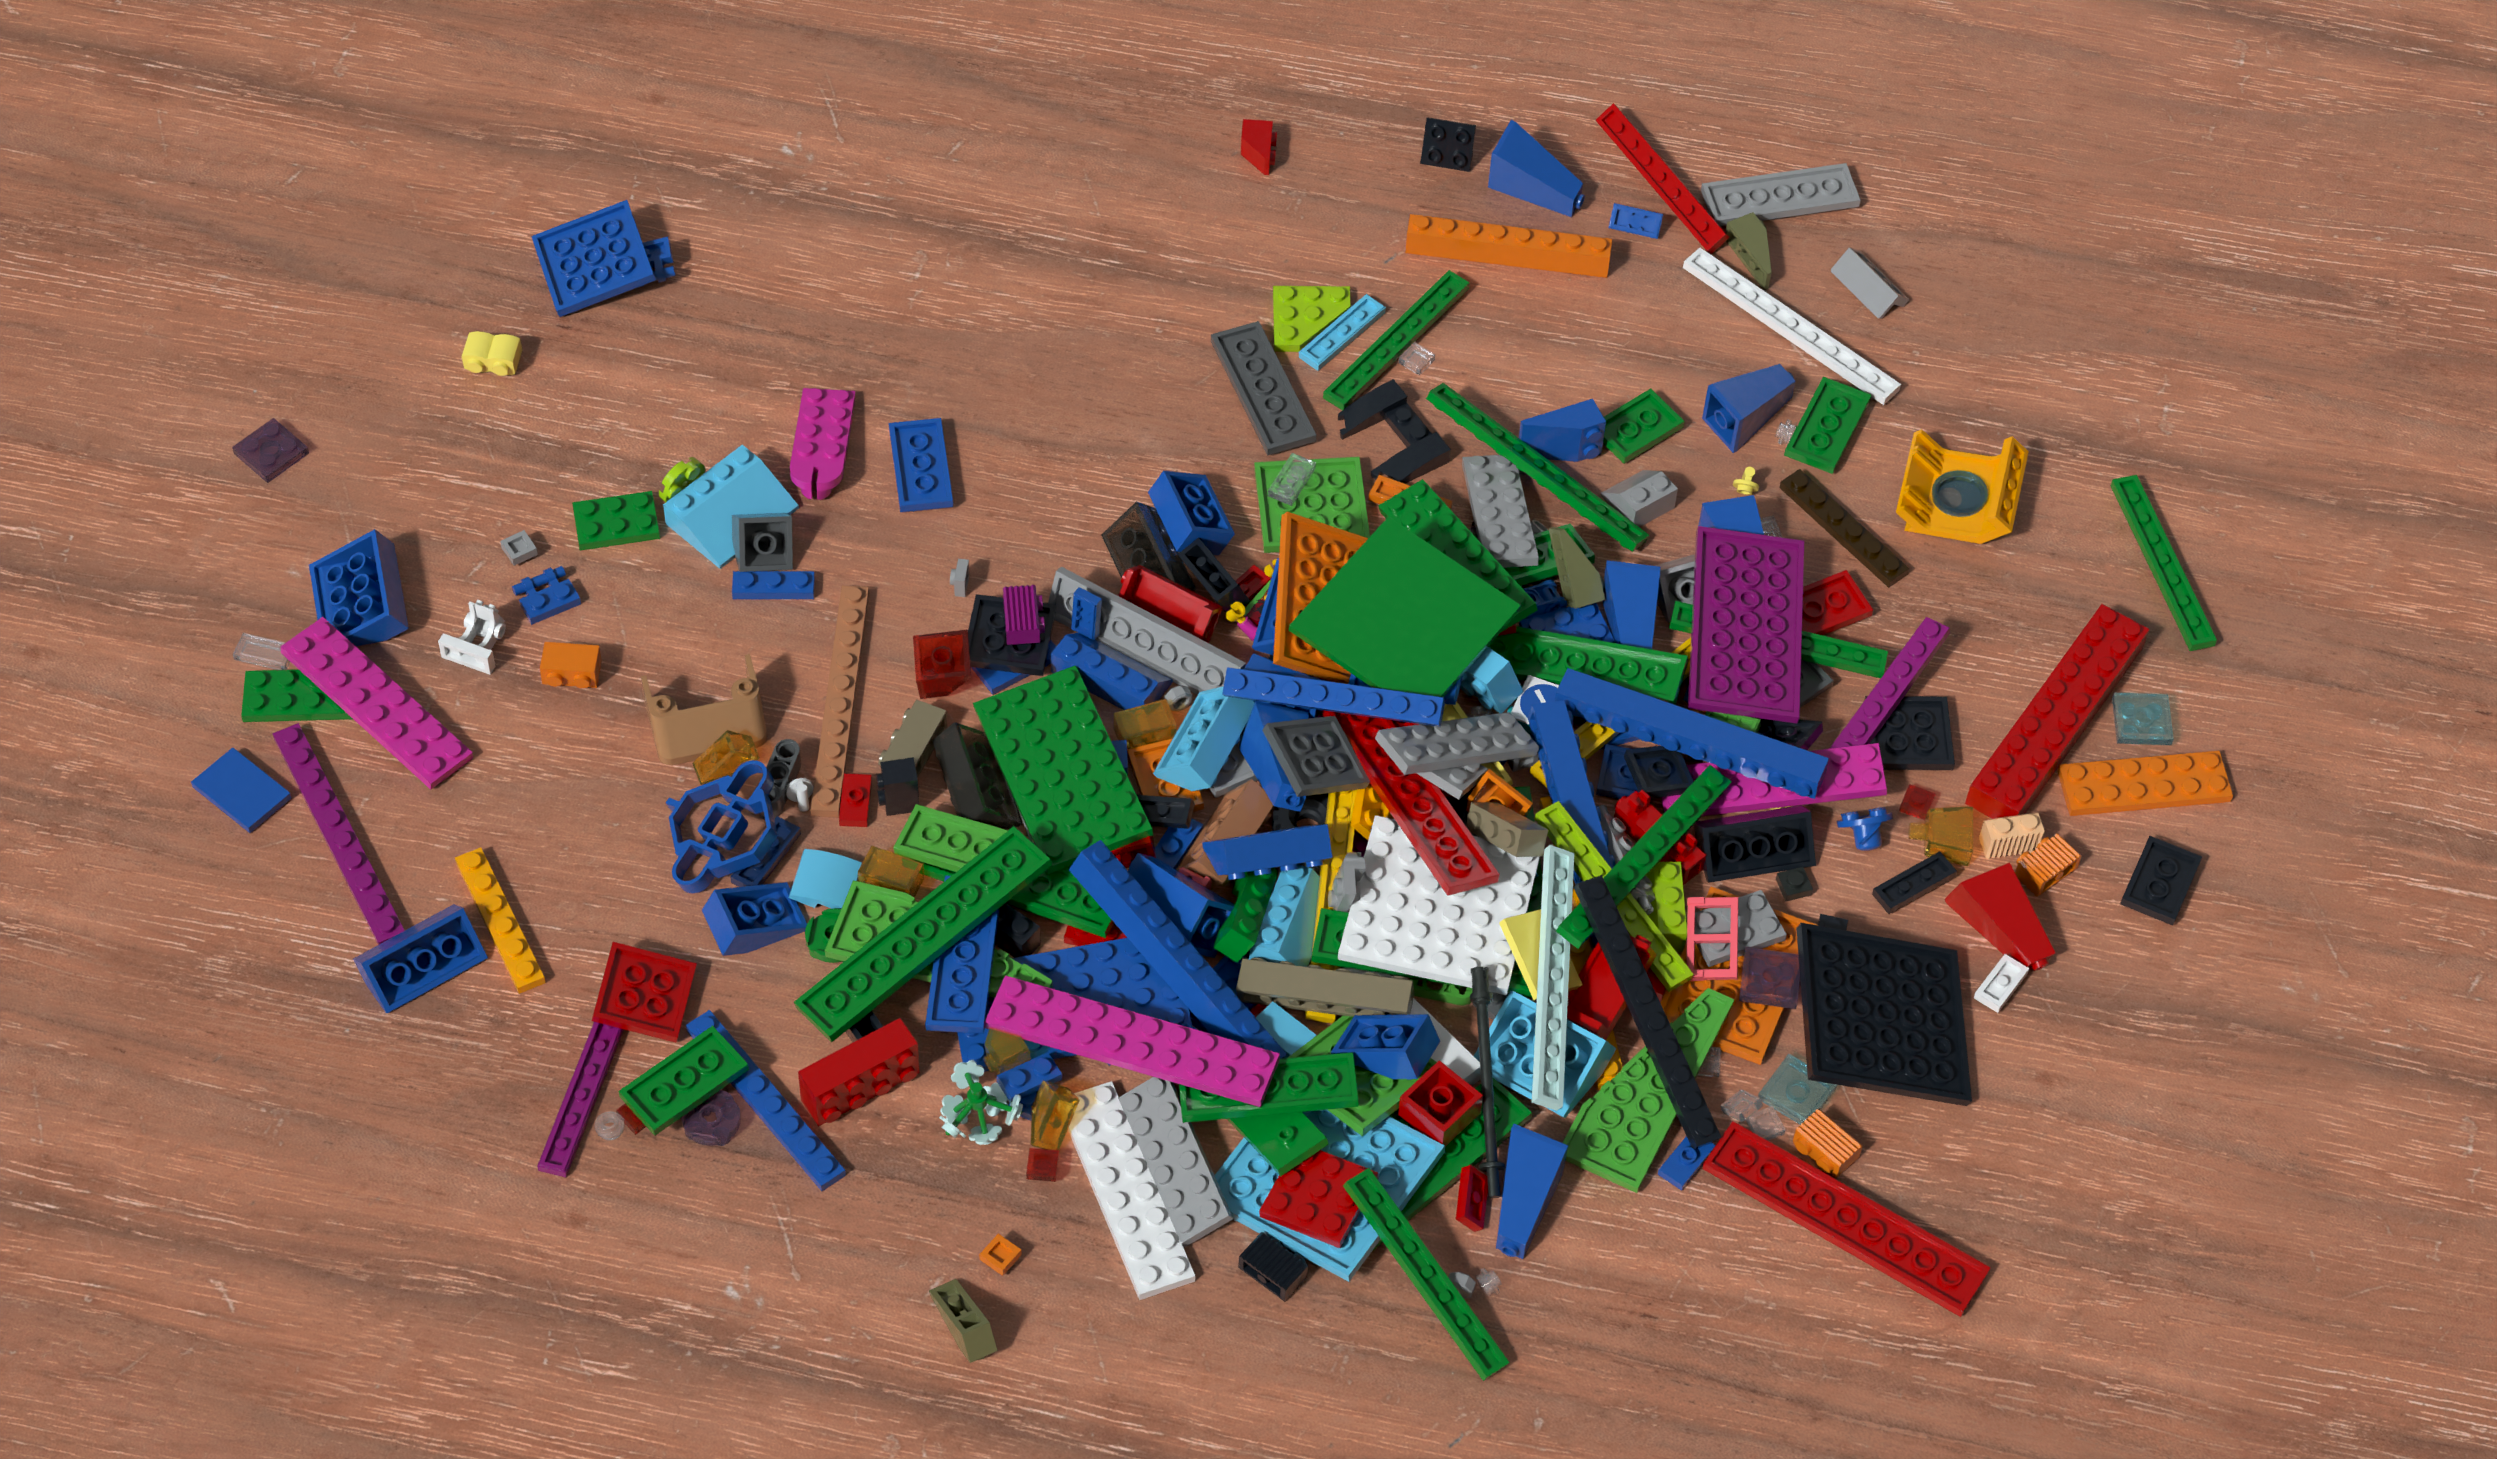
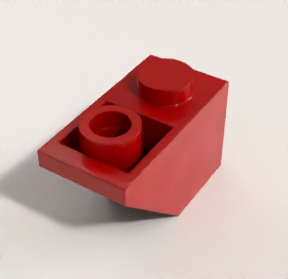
(1257, 142)

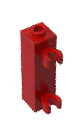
(1640, 816)

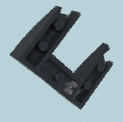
(1389, 403)

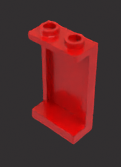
(1170, 602)
(1599, 1001)

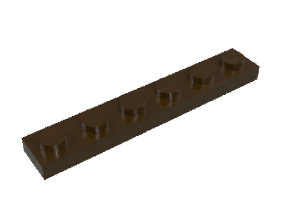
(1844, 528)

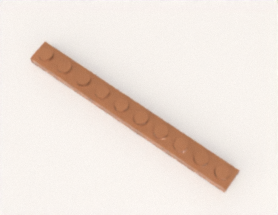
(840, 701)

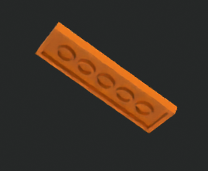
(2144, 783)

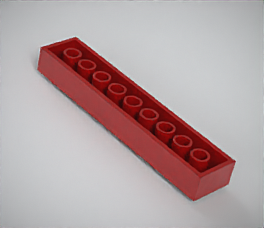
(2057, 715)

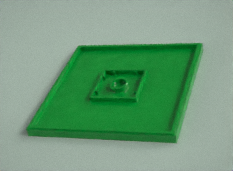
(1404, 615)

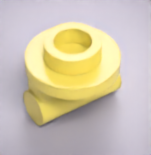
(1745, 485)

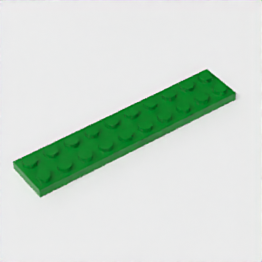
(922, 934)

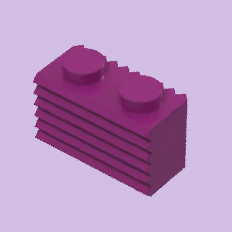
(1021, 614)

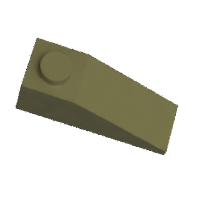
(1750, 244)
(1577, 576)
(964, 1320)

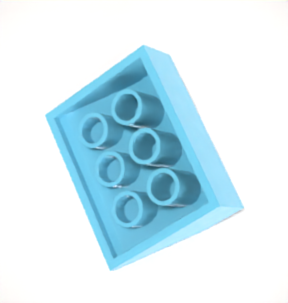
(729, 488)
(1513, 1052)

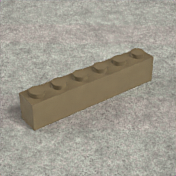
(1322, 989)

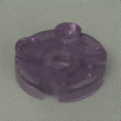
(716, 1132)

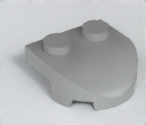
(1345, 882)

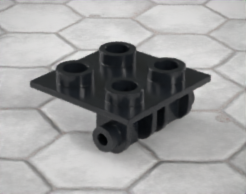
(1448, 144)

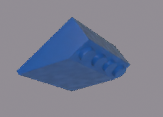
(361, 590)

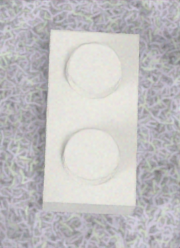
(2001, 983)

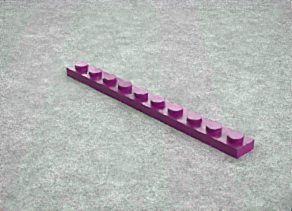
(338, 833)

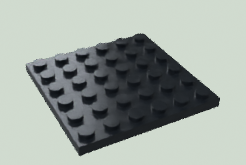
(1883, 1015)

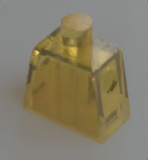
(1948, 832)

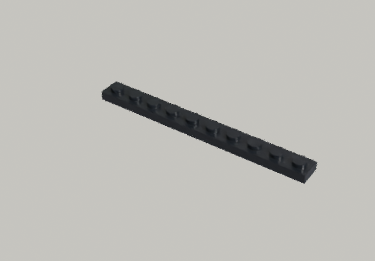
(1647, 1012)

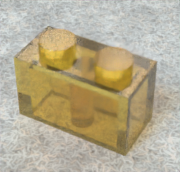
(1145, 724)
(891, 871)

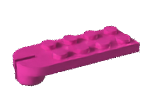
(821, 440)

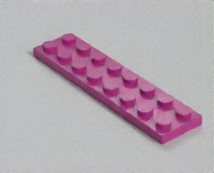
(376, 703)
(1850, 774)

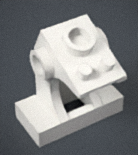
(482, 622)

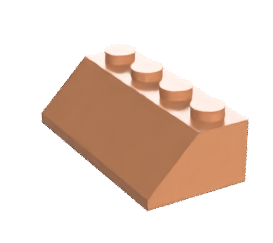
(1236, 815)

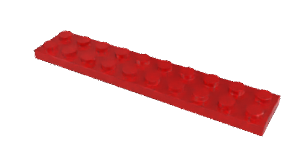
(1420, 811)
(1846, 1218)

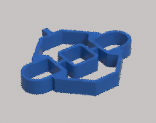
(717, 865)

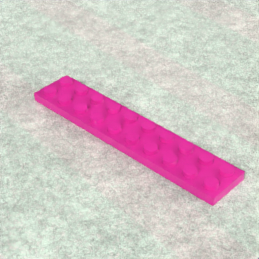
(1133, 1041)

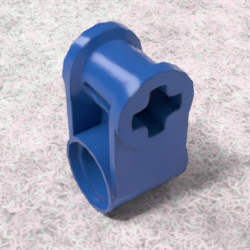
(1545, 597)

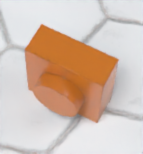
(1000, 1254)

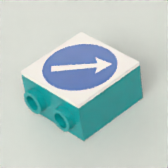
(1534, 692)

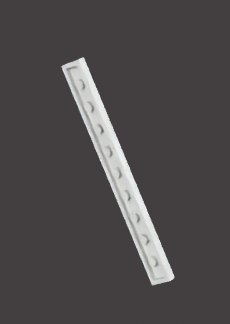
(1792, 326)

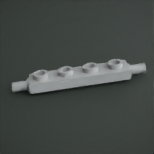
(1618, 846)

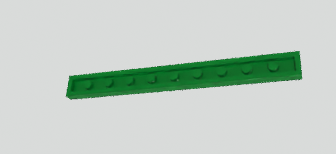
(1537, 467)
(1651, 848)

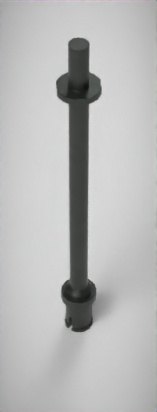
(1481, 999)

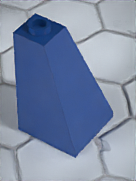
(1532, 174)
(1746, 403)
(1732, 514)
(1631, 602)
(1261, 757)
(1187, 904)
(1530, 1181)

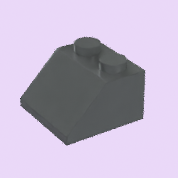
(762, 541)

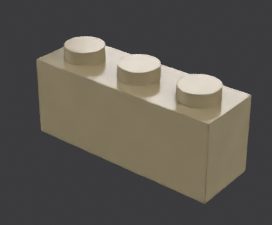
(916, 734)
(1506, 829)

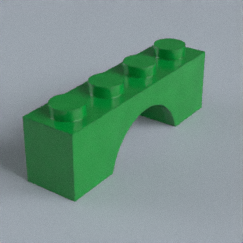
(1244, 922)

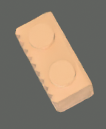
(2011, 835)

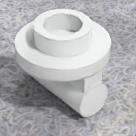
(799, 791)

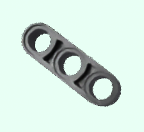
(784, 769)

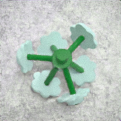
(977, 1099)

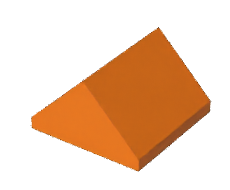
(1494, 789)

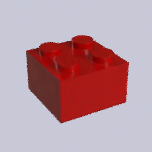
(1440, 1104)

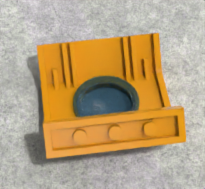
(1961, 492)

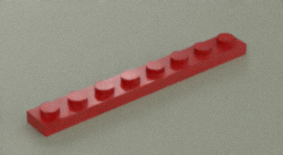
(1662, 178)

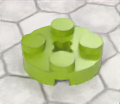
(680, 477)

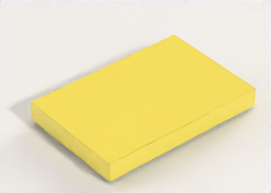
(1524, 938)

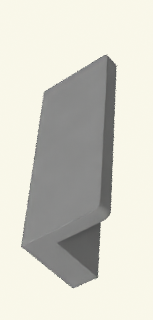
(1868, 283)

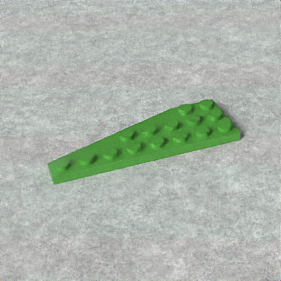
(873, 908)
(1632, 1113)

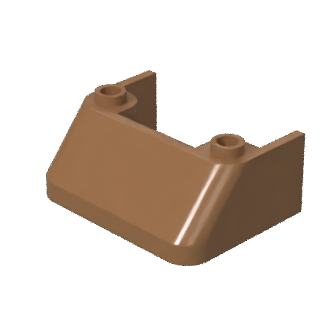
(689, 732)

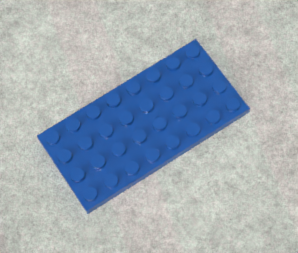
(1100, 972)

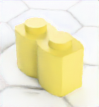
(492, 353)

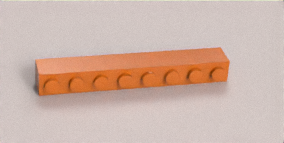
(1508, 245)

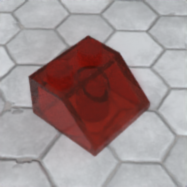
(941, 662)

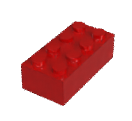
(859, 1072)

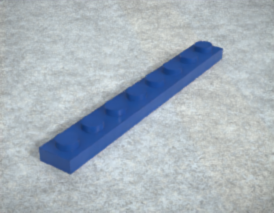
(1334, 697)
(777, 1113)

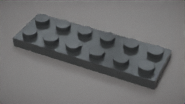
(1263, 388)

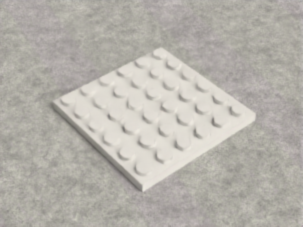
(1412, 926)

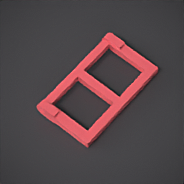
(1732, 938)

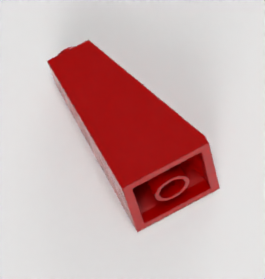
(2003, 915)

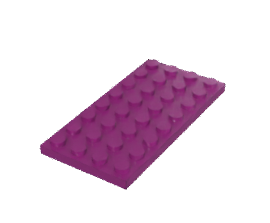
(1746, 625)

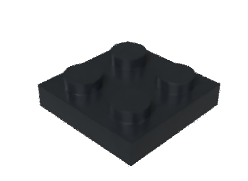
(1658, 771)

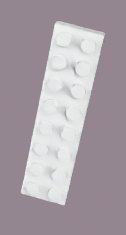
(1127, 1194)

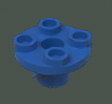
(1866, 827)

